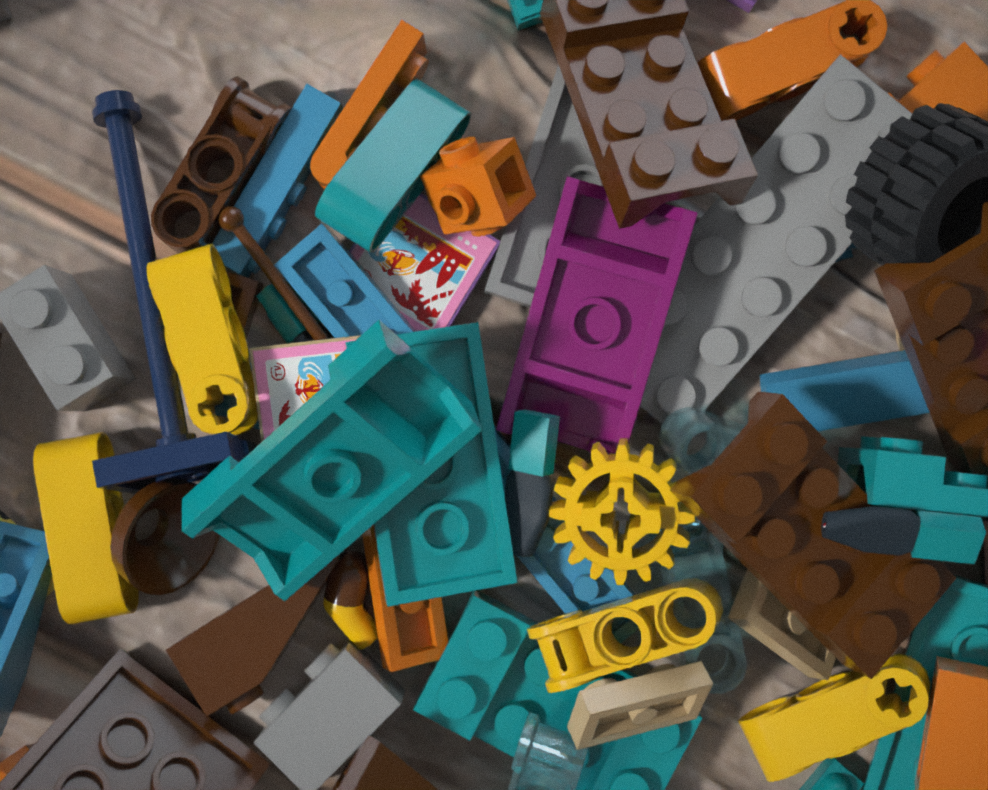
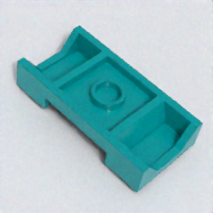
(335, 461)
(899, 476)
(498, 675)

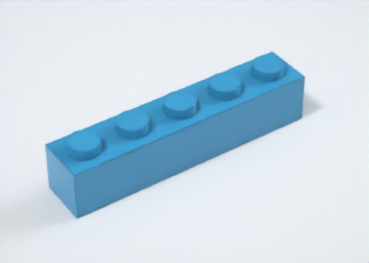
(279, 178)

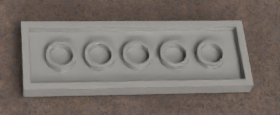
(765, 255)

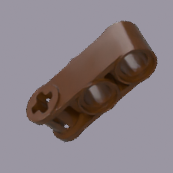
(237, 130)

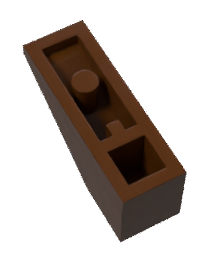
(243, 645)

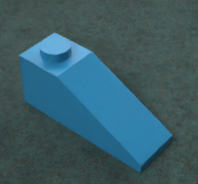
(23, 591)

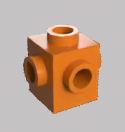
(478, 185)

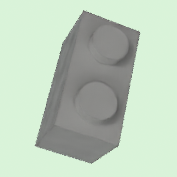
(62, 339)
(329, 717)

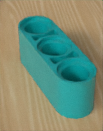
(386, 168)

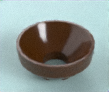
(168, 556)

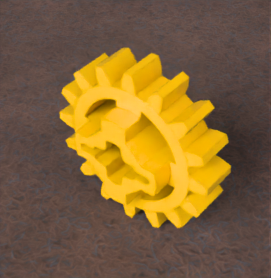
(596, 512)

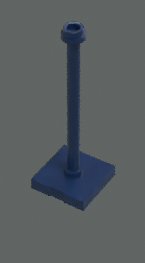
(178, 451)

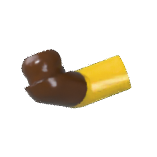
(345, 599)

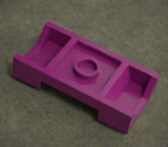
(597, 317)

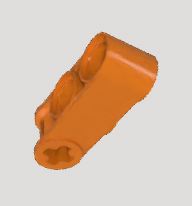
(790, 57)

